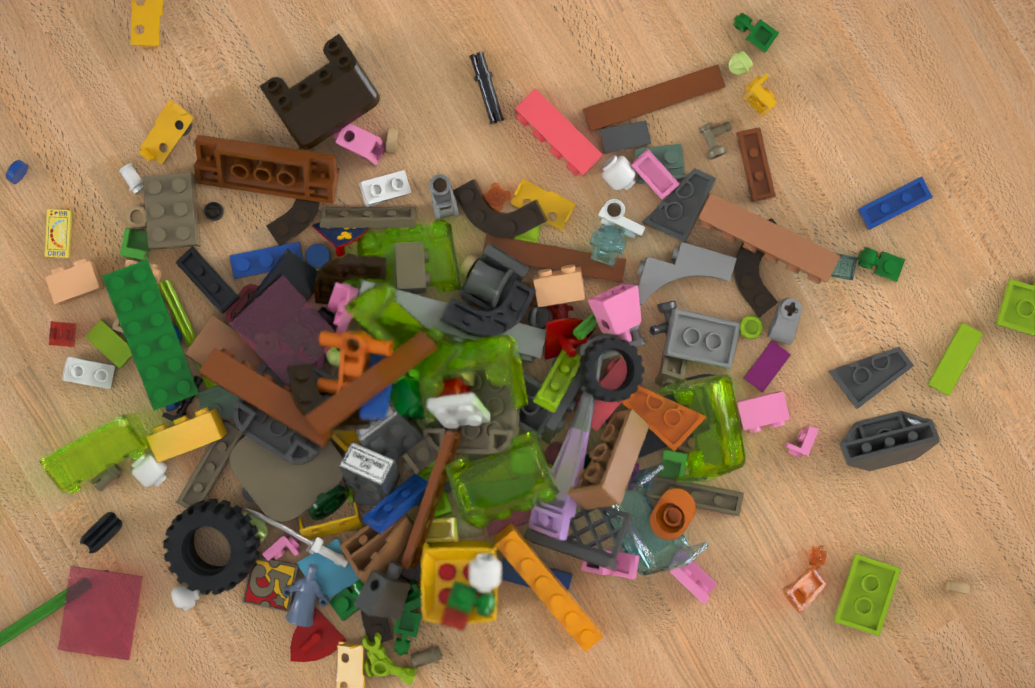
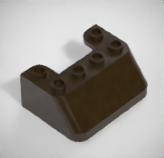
(325, 98)

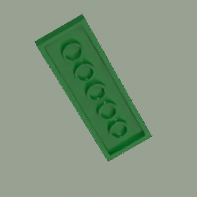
(150, 334)

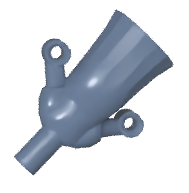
(303, 604)

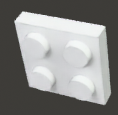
(458, 410)

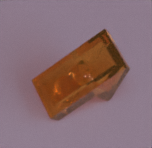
(804, 589)

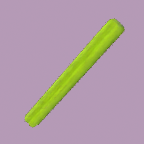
(181, 319)

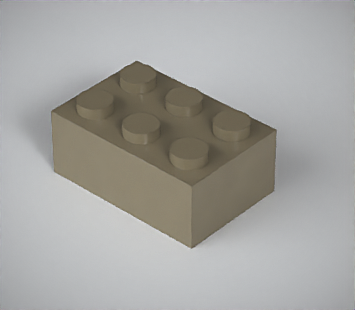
(171, 211)

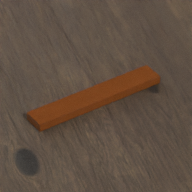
(654, 98)
(554, 258)
(371, 383)
(430, 499)

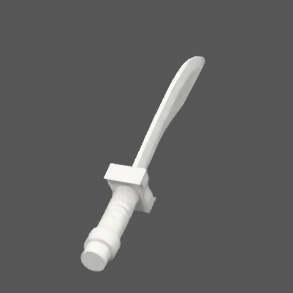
(314, 545)

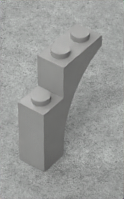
(688, 262)

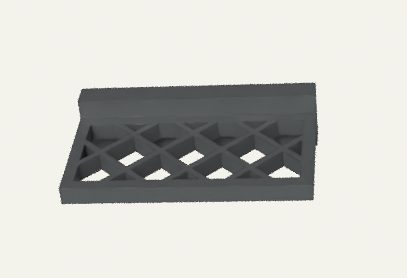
(587, 552)

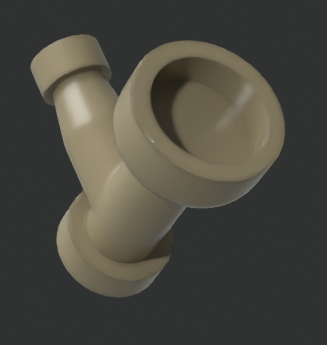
(710, 133)

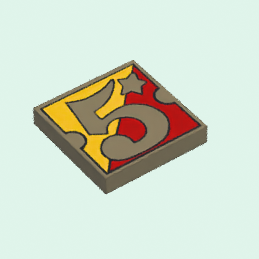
(267, 582)

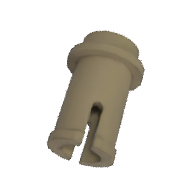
(106, 477)
(427, 656)

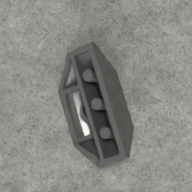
(888, 440)

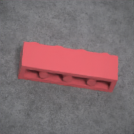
(558, 132)

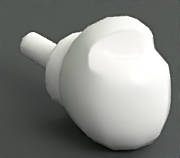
(184, 598)

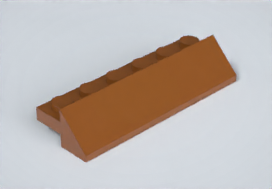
(266, 169)

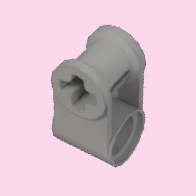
(443, 199)
(785, 326)

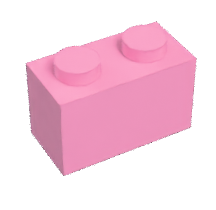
(763, 411)

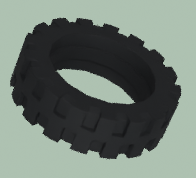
(633, 363)

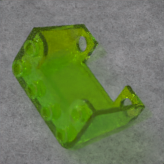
(435, 237)
(502, 482)

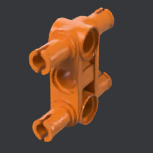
(353, 360)

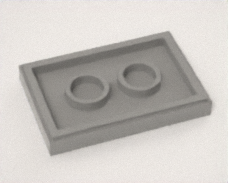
(701, 338)

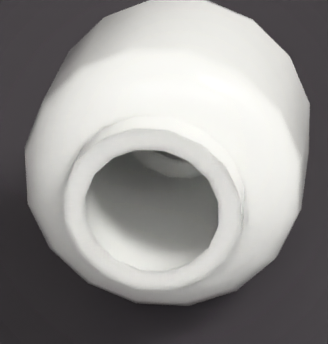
(619, 173)
(148, 471)
(485, 572)

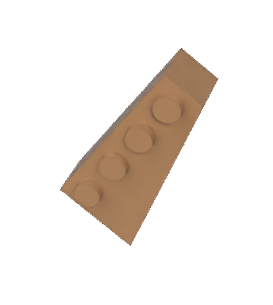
(611, 462)

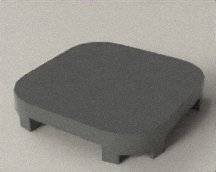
(271, 433)

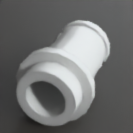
(132, 179)

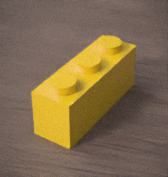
(186, 434)

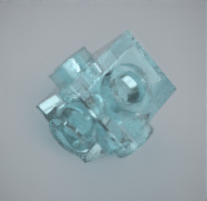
(607, 244)

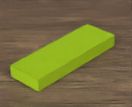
(955, 359)
(557, 381)

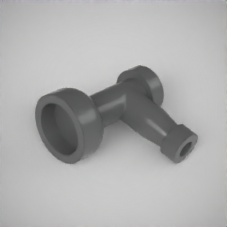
(665, 308)

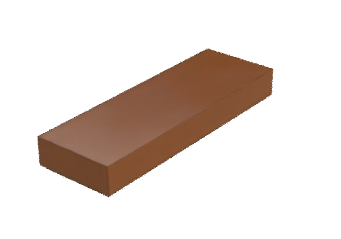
(755, 164)

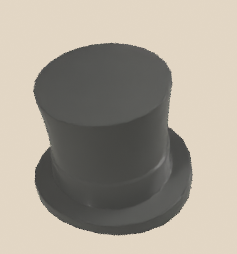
(487, 282)

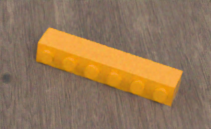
(548, 587)

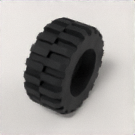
(189, 565)

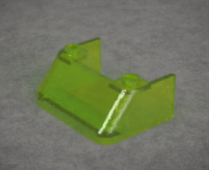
(390, 321)
(496, 355)
(719, 435)
(96, 452)

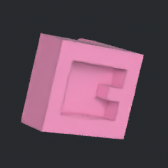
(806, 438)
(277, 549)

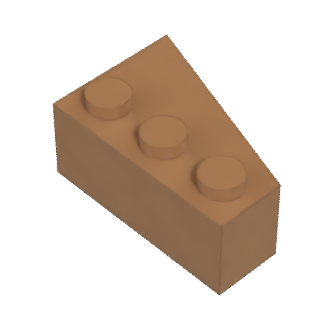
(373, 551)

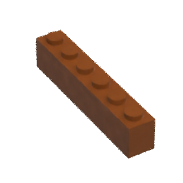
(260, 393)

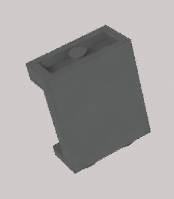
(500, 261)

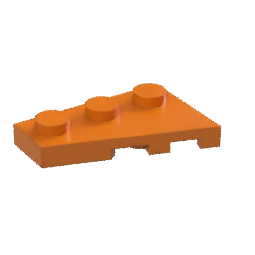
(665, 417)

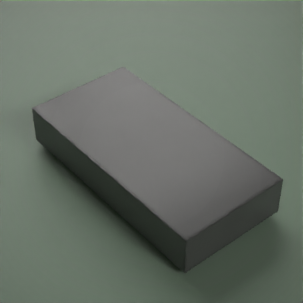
(625, 137)

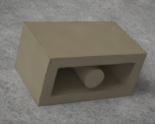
(410, 267)

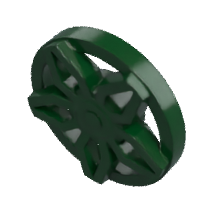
(328, 503)

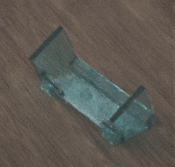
(655, 553)

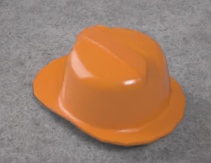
(672, 514)

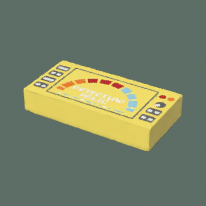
(58, 233)

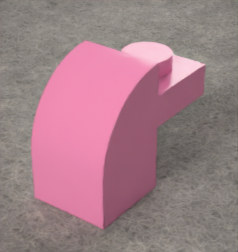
(626, 567)

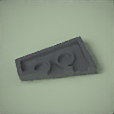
(681, 208)
(870, 375)
(566, 405)

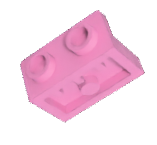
(339, 298)
(695, 580)

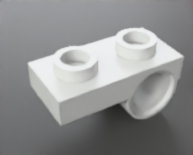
(384, 188)
(630, 227)
(88, 372)

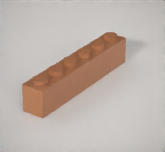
(767, 238)

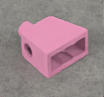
(360, 143)
(617, 310)

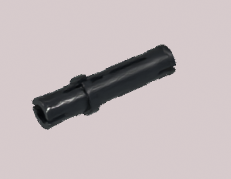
(486, 87)

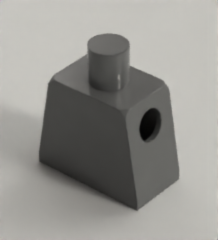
(384, 593)

